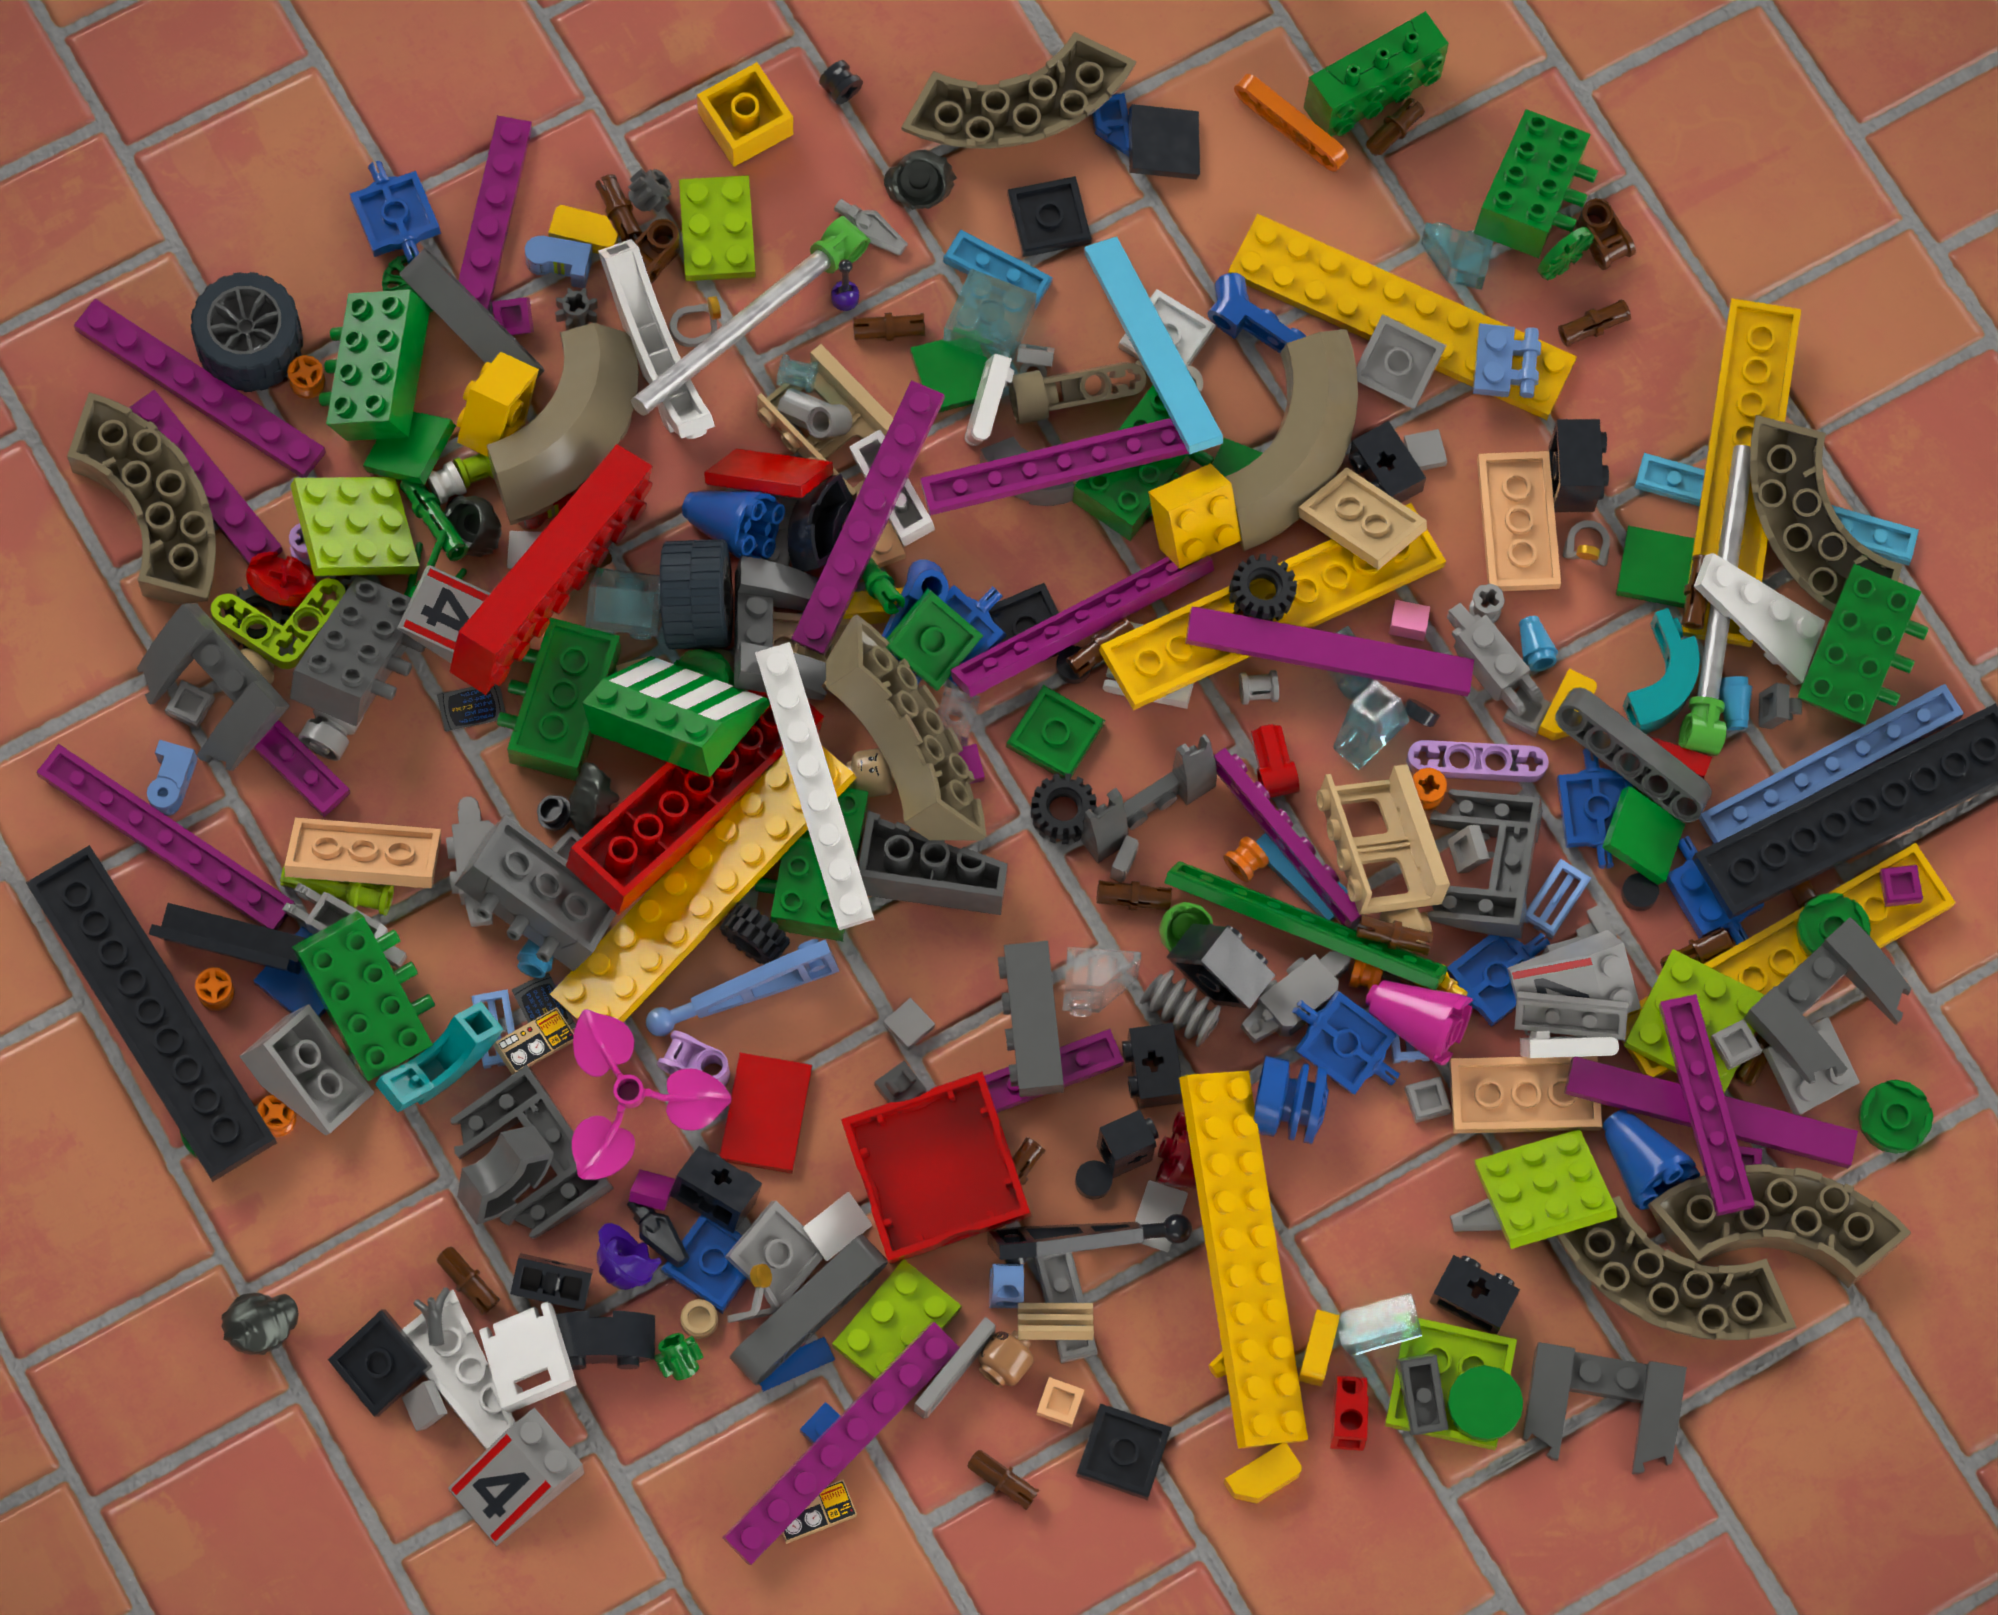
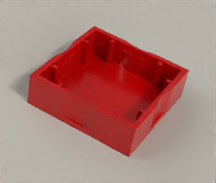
(936, 1168)

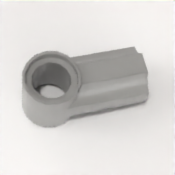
(815, 414)

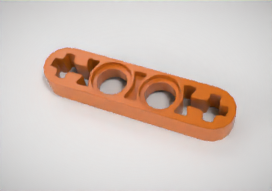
(1291, 122)

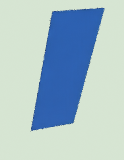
(800, 1362)

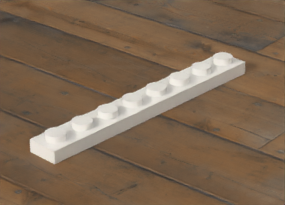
(814, 786)

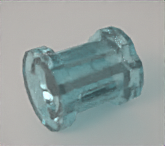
(797, 373)

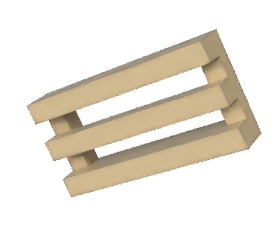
(1046, 1321)

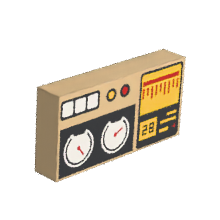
(534, 1041)
(826, 1510)

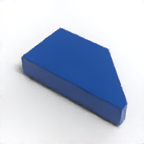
(1112, 123)

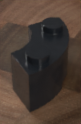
(818, 523)
(618, 1340)

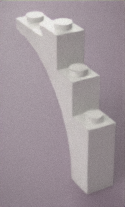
(654, 347)

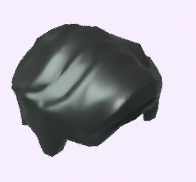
(920, 180)
(475, 523)
(590, 798)
(259, 1322)

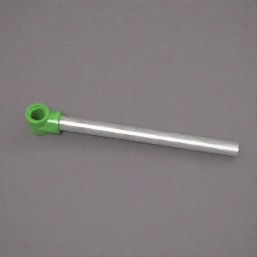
(839, 242)
(1702, 728)

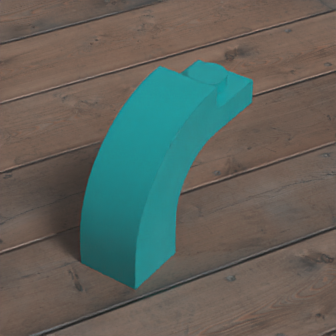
(1663, 701)
(446, 1061)

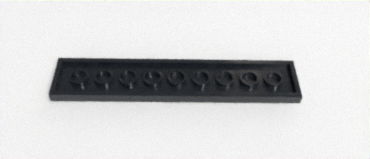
(1853, 814)
(151, 1013)

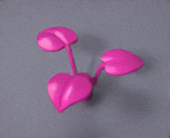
(603, 1147)

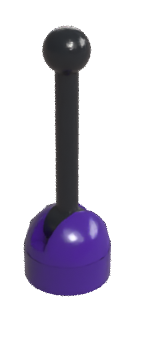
(848, 291)

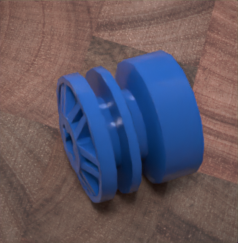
(1290, 1099)

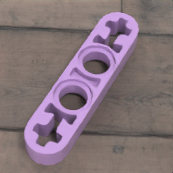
(1477, 754)

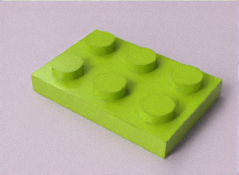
(717, 228)
(894, 1319)

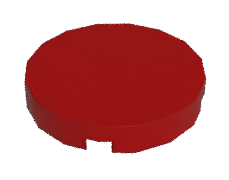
(279, 579)

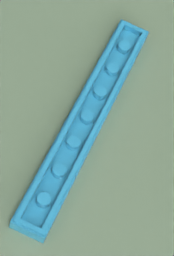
(1153, 345)
(1685, 484)

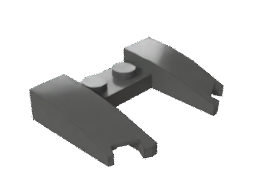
(758, 589)
(256, 704)
(1190, 778)
(1516, 825)
(1780, 1012)
(526, 1101)
(1653, 1385)

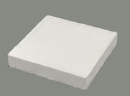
(1186, 328)

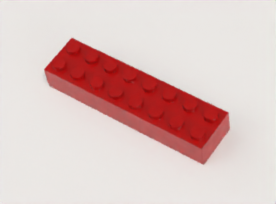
(551, 570)
(670, 817)

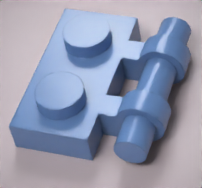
(1494, 361)

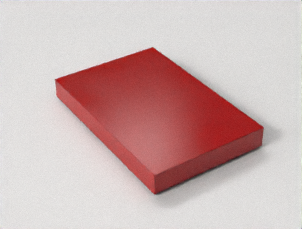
(768, 473)
(766, 1112)

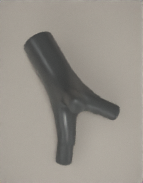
(433, 1316)

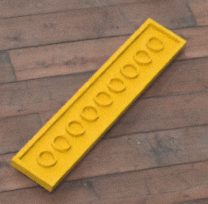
(1358, 293)
(1751, 382)
(1329, 583)
(693, 896)
(1776, 953)
(1243, 1259)

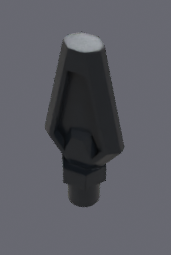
(659, 1234)

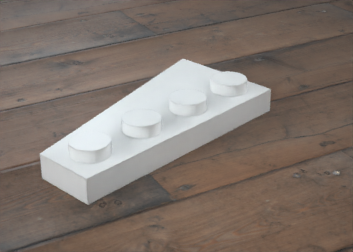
(462, 1373)

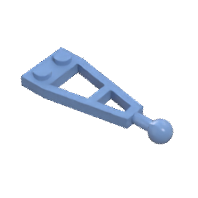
(807, 964)

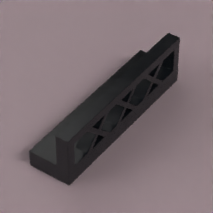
(229, 937)

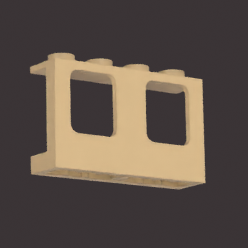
(835, 387)
(1406, 842)

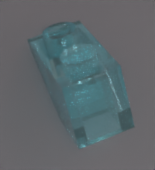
(1458, 253)
(1370, 724)

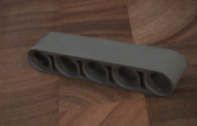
(462, 310)
(1645, 767)
(809, 1309)

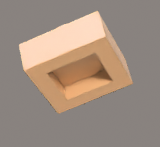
(888, 548)
(1060, 1402)

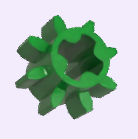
(678, 1356)

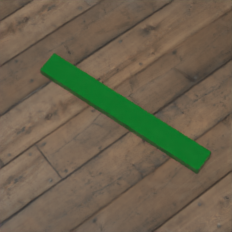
(1305, 925)

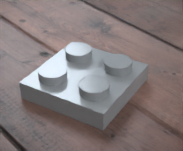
(1399, 361)
(1797, 1091)
(782, 1245)

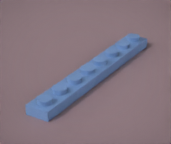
(1833, 763)

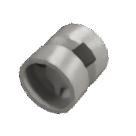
(327, 735)

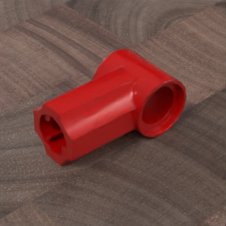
(1274, 765)

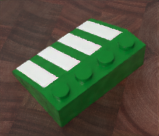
(673, 713)

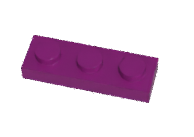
(301, 769)

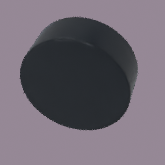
(1063, 668)
(1421, 712)
(1639, 892)
(1093, 1179)

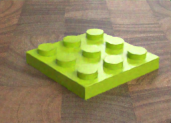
(354, 526)
(1720, 1000)
(1545, 1188)
(1456, 1352)

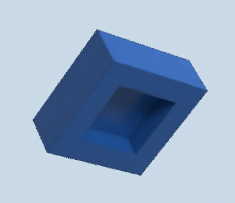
(819, 1422)

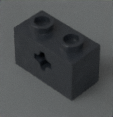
(1386, 448)
(1159, 1045)
(1127, 1143)
(716, 1189)
(551, 1281)
(1455, 1291)

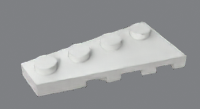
(1769, 618)

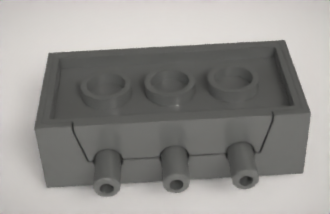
(355, 653)
(535, 894)

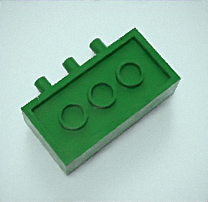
(1376, 75)
(1534, 184)
(376, 365)
(1122, 496)
(1862, 646)
(552, 723)
(800, 892)
(365, 994)

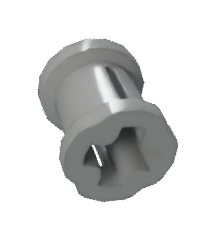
(1487, 593)
(1258, 687)

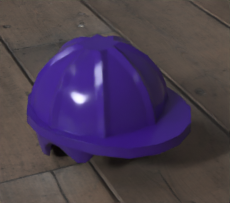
(624, 1260)

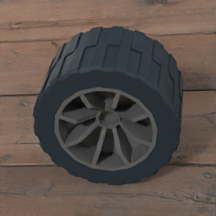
(246, 331)
(696, 594)

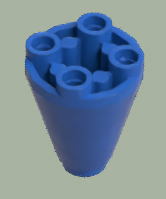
(741, 518)
(1645, 1158)

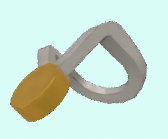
(712, 307)
(1586, 552)
(761, 1279)

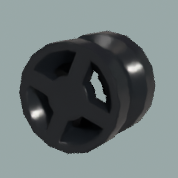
(840, 82)

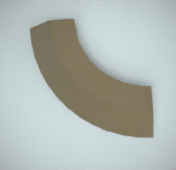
(1020, 107)
(574, 429)
(1309, 440)
(159, 491)
(1798, 513)
(908, 732)
(1791, 1213)
(1674, 1290)

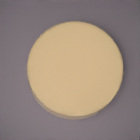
(699, 1319)

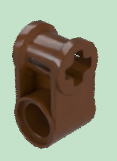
(1610, 237)
(657, 255)

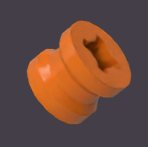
(304, 368)
(1430, 798)
(1246, 859)
(1365, 975)
(212, 981)
(272, 1109)

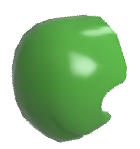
(1178, 920)

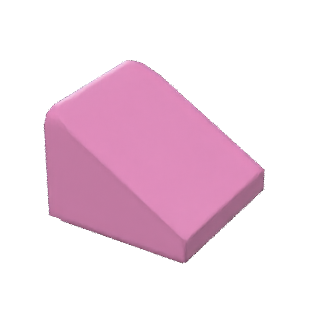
(1409, 620)

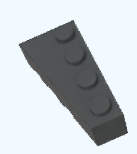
(918, 870)
(1033, 1019)

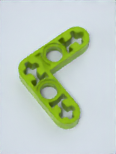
(277, 634)

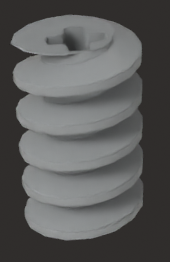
(1181, 1006)

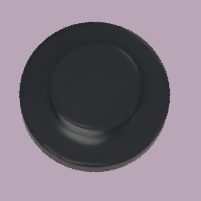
(554, 812)

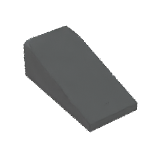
(1422, 1393)

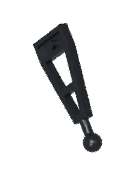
(1019, 1243)

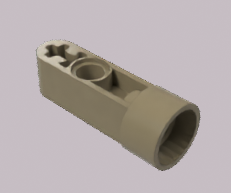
(1037, 395)

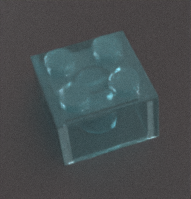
(989, 316)
(624, 603)

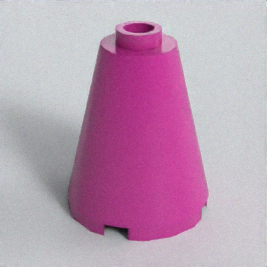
(1421, 1016)

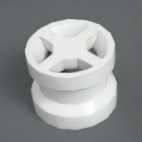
(446, 482)

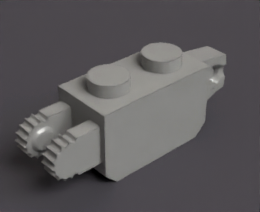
(1495, 660)
(462, 846)
(329, 911)
(1307, 980)

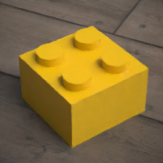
(745, 114)
(496, 402)
(1195, 516)

